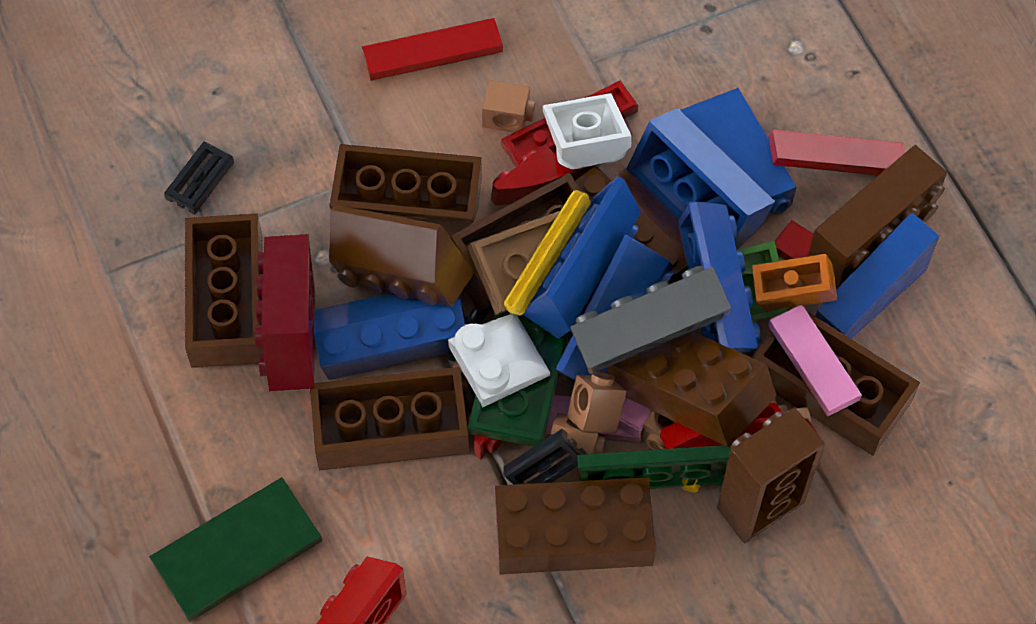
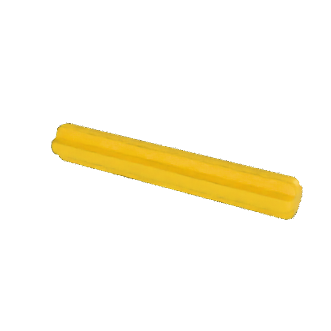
(547, 253)

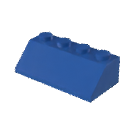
(686, 167)
(709, 242)
(584, 259)
(629, 274)
(383, 333)

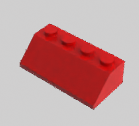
(368, 594)

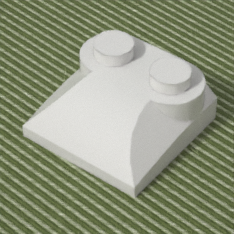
(588, 131)
(497, 358)

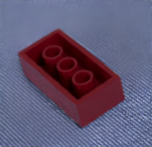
(286, 313)

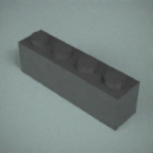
(650, 319)

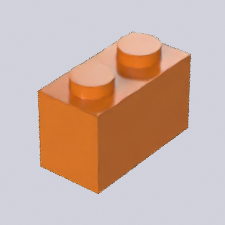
(794, 281)

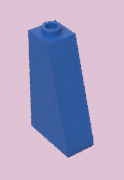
(737, 132)
(881, 277)

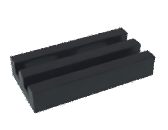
(194, 204)
(540, 459)

